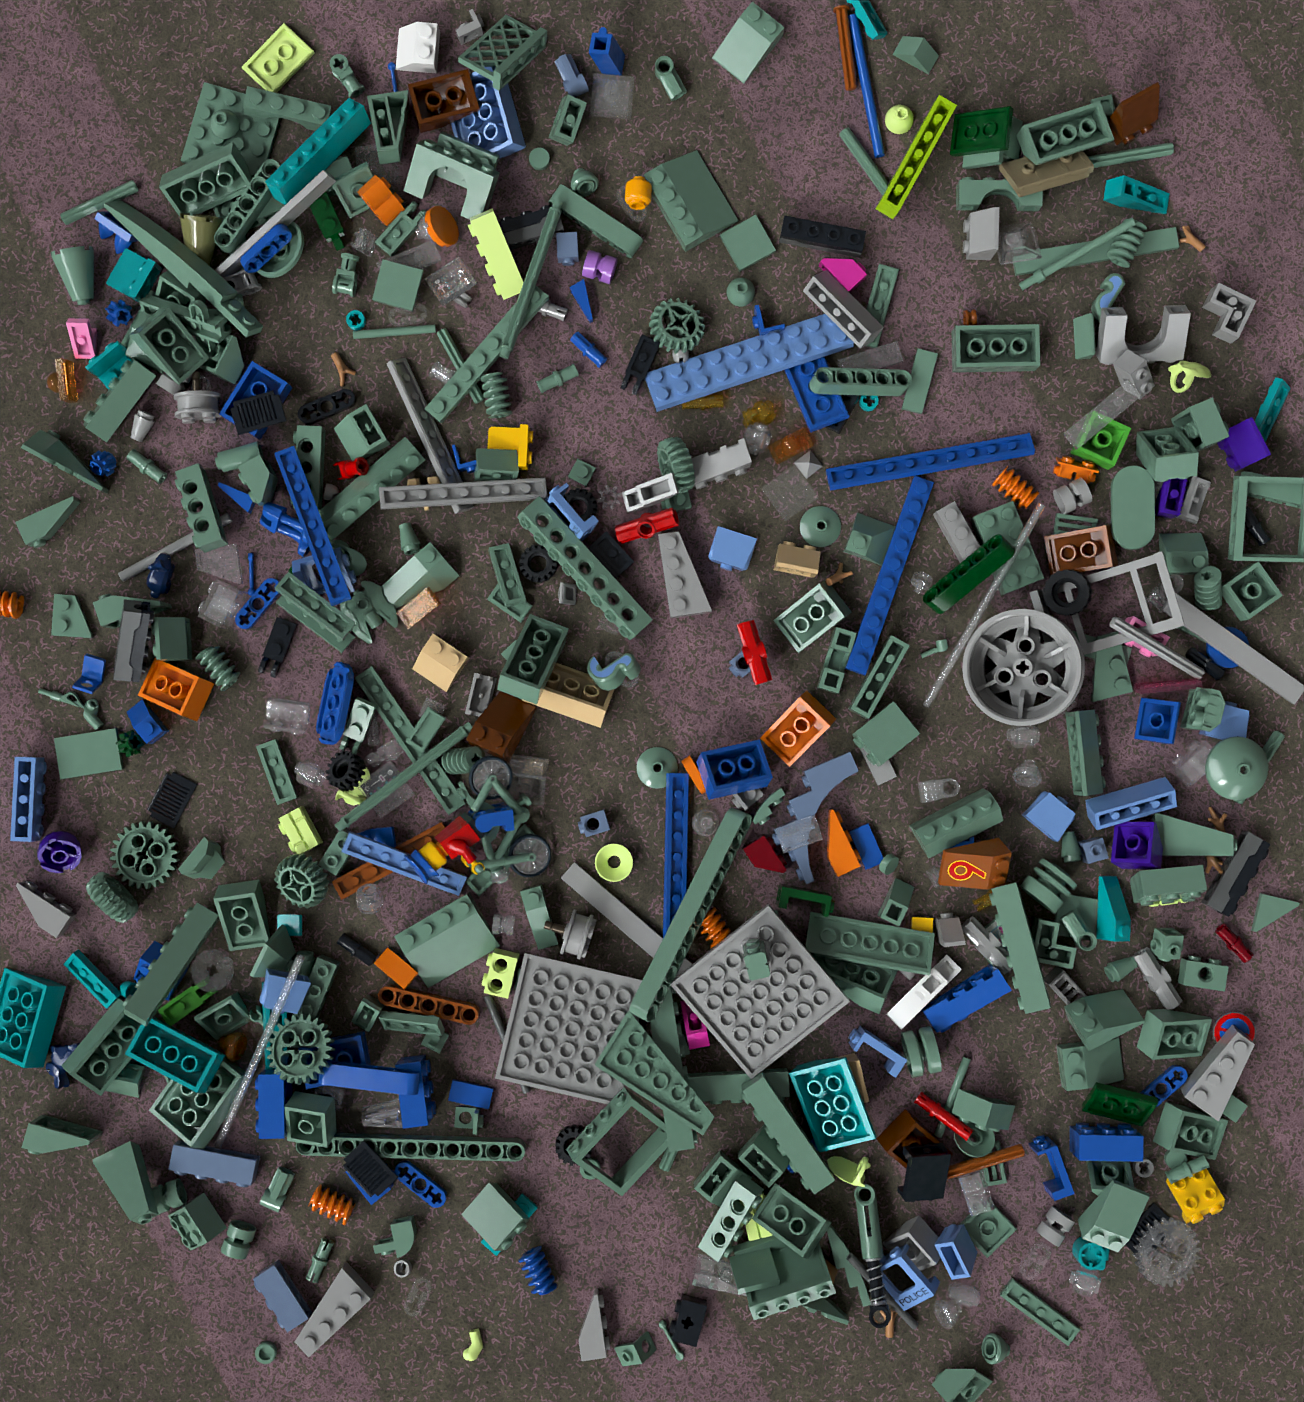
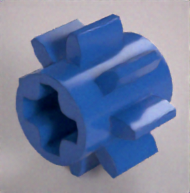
(118, 312)
(103, 463)

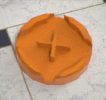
(441, 226)

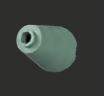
(77, 272)

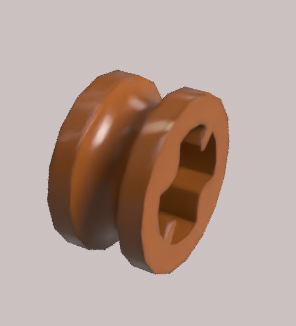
(970, 318)

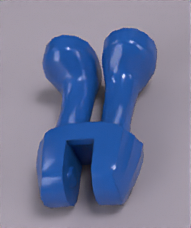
(277, 520)

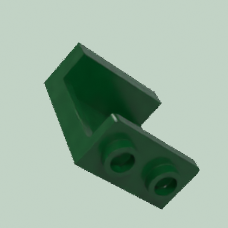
(787, 891)

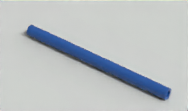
(866, 86)

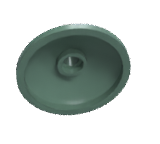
(286, 257)
(1224, 767)

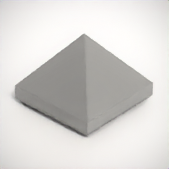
(808, 464)
(567, 593)

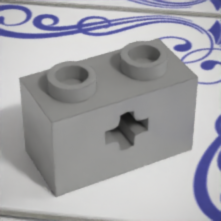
(1135, 369)

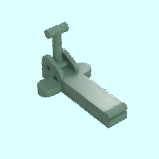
(205, 324)

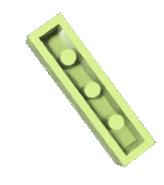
(497, 253)

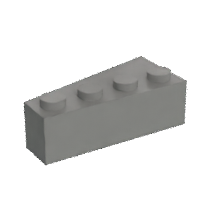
(681, 581)
(1219, 1072)
(341, 1301)

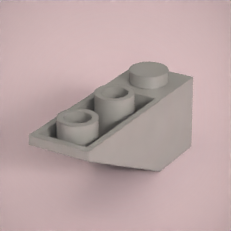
(46, 912)
(592, 1337)

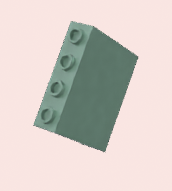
(800, 1278)

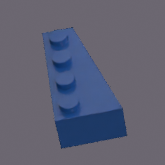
(966, 998)

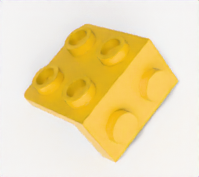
(513, 439)
(1197, 1196)

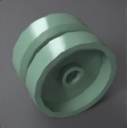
(922, 1051)

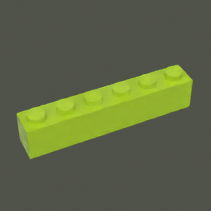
(916, 157)

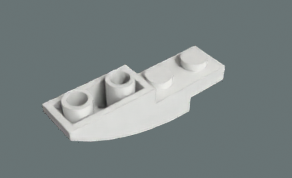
(923, 992)

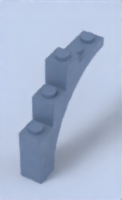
(821, 781)

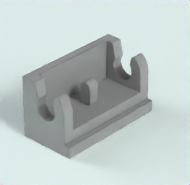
(1193, 499)
(480, 694)

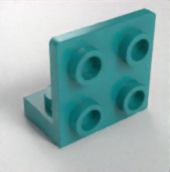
(134, 275)
(108, 363)

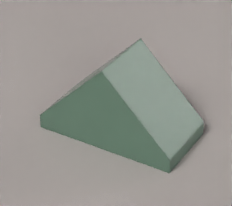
(916, 52)
(368, 1012)

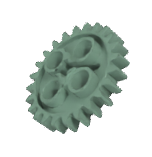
(128, 846)
(302, 1028)

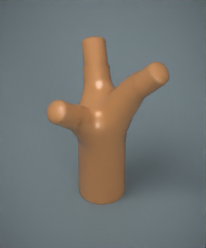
(1191, 239)
(342, 368)
(838, 576)
(1218, 823)
(1213, 861)
(889, 1329)

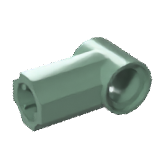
(669, 79)
(1078, 929)
(276, 1192)

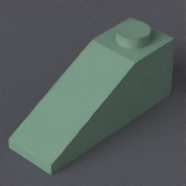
(44, 524)
(538, 913)

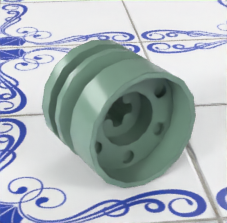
(1048, 885)

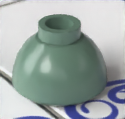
(224, 124)
(584, 182)
(740, 291)
(994, 1348)

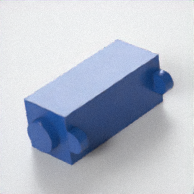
(606, 53)

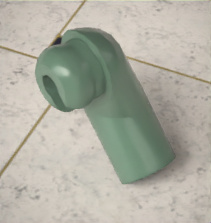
(90, 713)

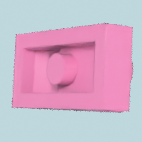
(82, 338)

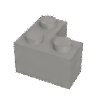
(1232, 308)

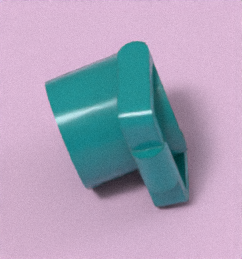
(1090, 1254)

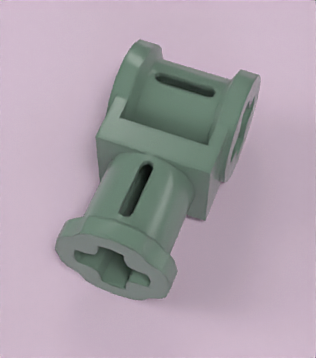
(346, 75)
(346, 277)

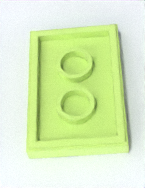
(278, 59)

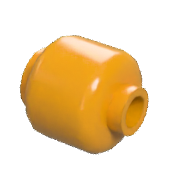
(638, 193)

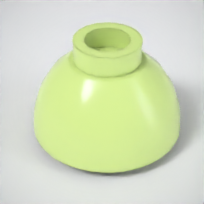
(899, 119)

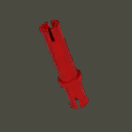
(943, 1116)

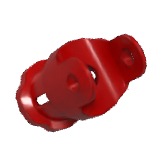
(351, 468)

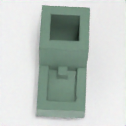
(403, 1237)

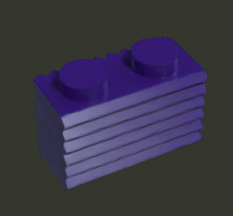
(1170, 498)

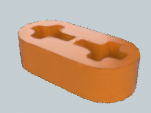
(694, 773)

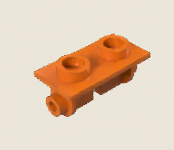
(1068, 466)

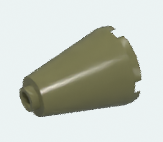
(199, 234)

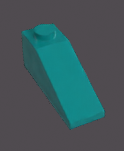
(1135, 195)
(1112, 912)

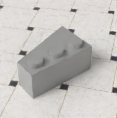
(721, 463)

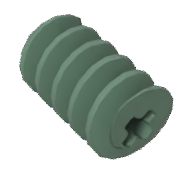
(1125, 243)
(495, 395)
(1208, 588)
(218, 667)
(461, 759)

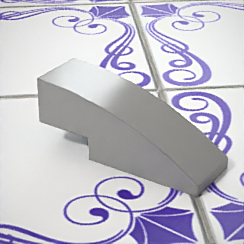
(650, 493)

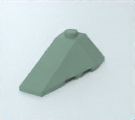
(423, 570)
(860, 982)

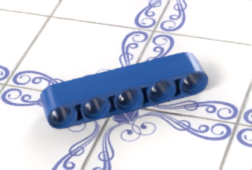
(370, 1078)

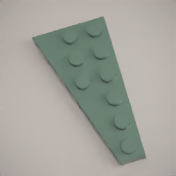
(644, 1068)

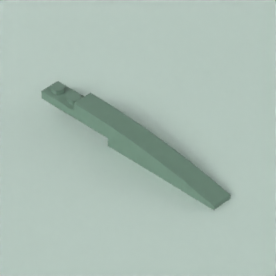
(185, 266)

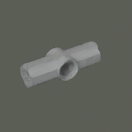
(986, 944)
(1158, 978)

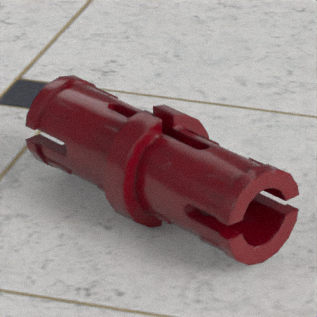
(1234, 943)

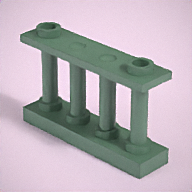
(315, 612)

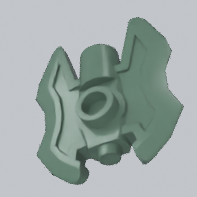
(365, 609)

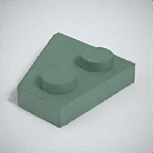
(68, 618)

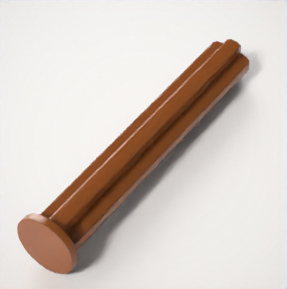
(845, 46)
(986, 1161)

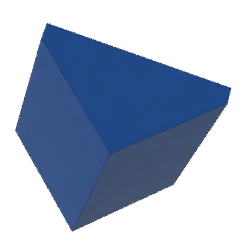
(1157, 721)

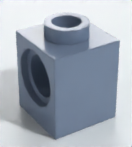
(567, 248)
(735, 669)
(603, 823)
(1093, 850)

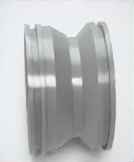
(1009, 657)

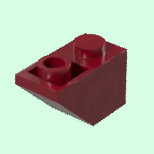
(763, 856)

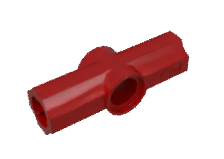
(658, 521)
(754, 652)

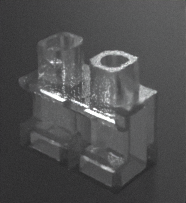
(975, 1193)

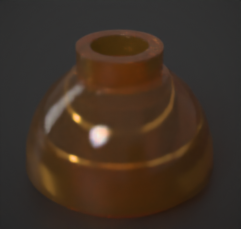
(233, 1045)

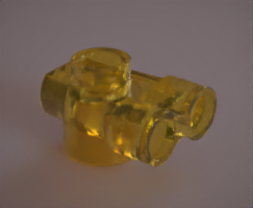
(761, 412)

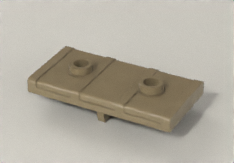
(1031, 178)

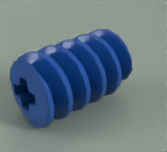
(538, 1271)

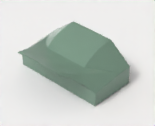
(203, 860)

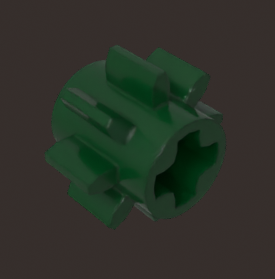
(129, 743)

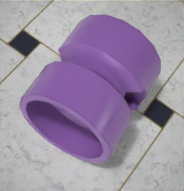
(599, 267)

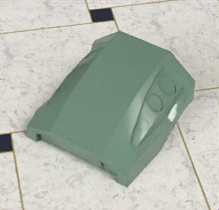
(1203, 709)

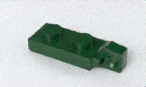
(328, 220)

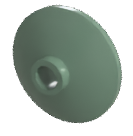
(816, 536)
(656, 756)
(983, 1142)

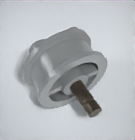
(197, 404)
(575, 934)

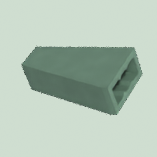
(1191, 839)
(128, 1181)

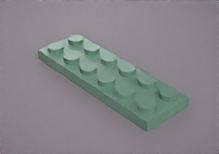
(870, 943)

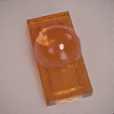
(63, 381)
(790, 446)
(418, 608)

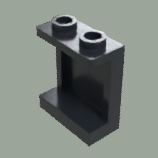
(925, 1172)

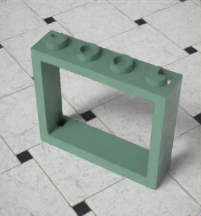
(1237, 521)
(641, 1159)

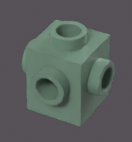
(1167, 944)

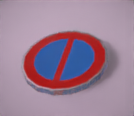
(1236, 1018)

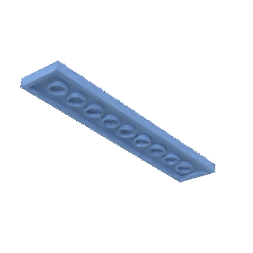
(745, 361)

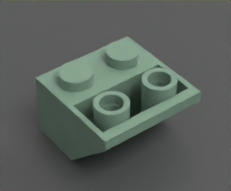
(361, 433)
(259, 478)
(172, 638)
(763, 1157)
(718, 1178)
(197, 1222)

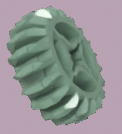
(673, 336)
(675, 459)
(301, 880)
(112, 897)

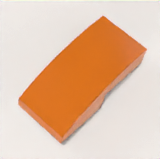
(396, 968)

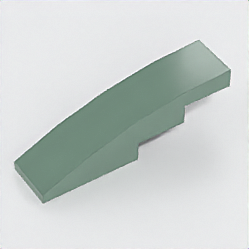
(840, 1253)

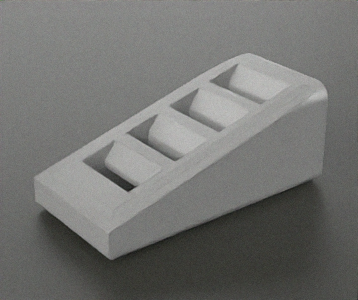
(1057, 978)

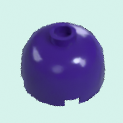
(59, 852)

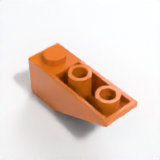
(839, 851)

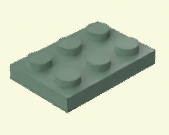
(463, 148)

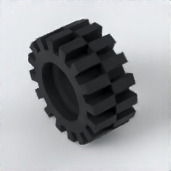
(585, 496)
(528, 572)
(353, 774)
(562, 1138)

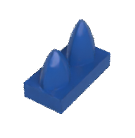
(108, 225)

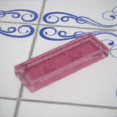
(1170, 685)

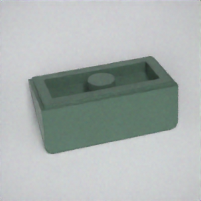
(1084, 336)

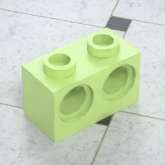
(505, 974)

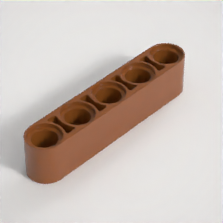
(419, 1006)

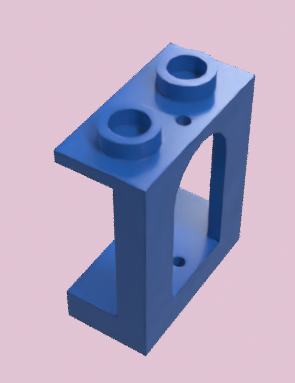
(1059, 1186)

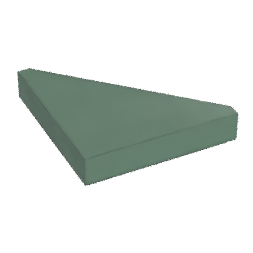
(1270, 909)

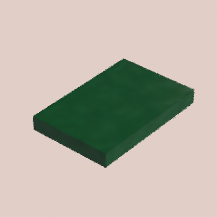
(981, 131)
(1119, 1104)

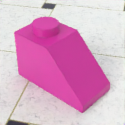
(845, 271)
(695, 1029)

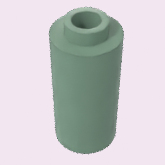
(232, 458)

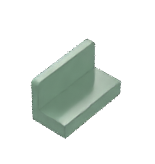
(496, 464)
(128, 1081)

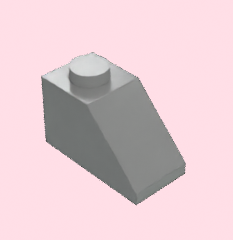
(949, 930)

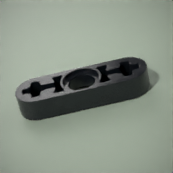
(315, 418)

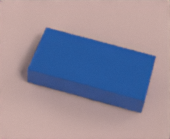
(866, 846)
(470, 1094)

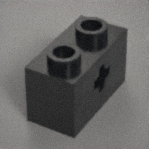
(688, 1332)

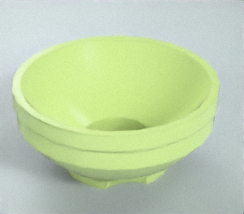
(609, 873)

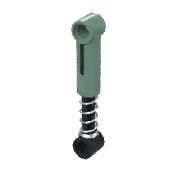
(872, 1253)

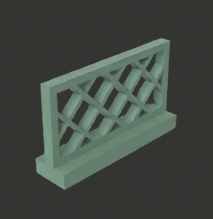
(517, 58)

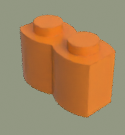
(381, 200)

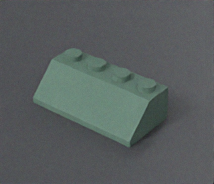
(1065, 134)
(206, 181)
(1084, 752)
(957, 822)
(103, 1050)

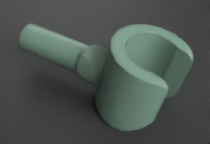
(942, 645)
(257, 1017)

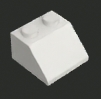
(418, 47)

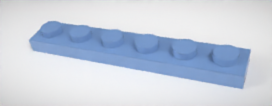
(394, 860)

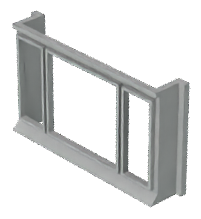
(1177, 621)

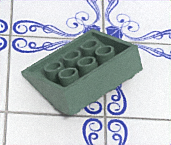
(690, 199)
(447, 940)
(199, 1115)

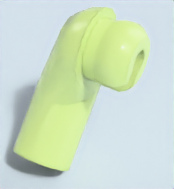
(475, 1348)

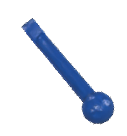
(391, 66)
(251, 591)

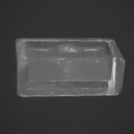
(798, 834)

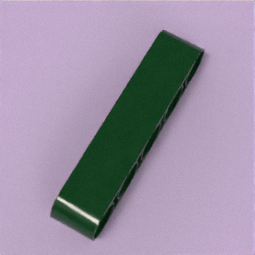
(969, 574)

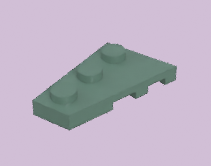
(1110, 672)

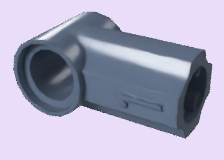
(572, 80)

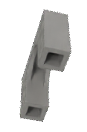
(1166, 346)

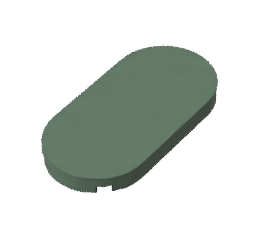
(1132, 507)

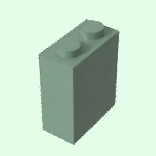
(885, 734)
(496, 1217)

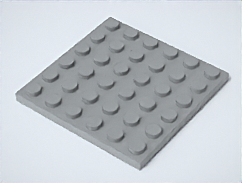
(765, 1015)
(562, 1026)

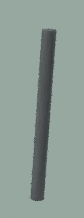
(500, 1027)
(903, 1314)

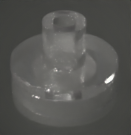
(921, 581)

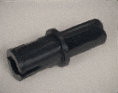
(1255, 527)
(1205, 663)
(356, 949)

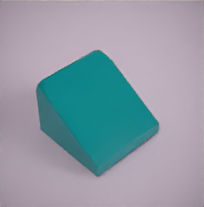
(292, 922)

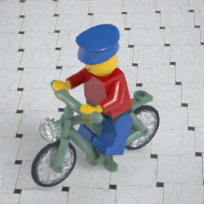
(528, 854)

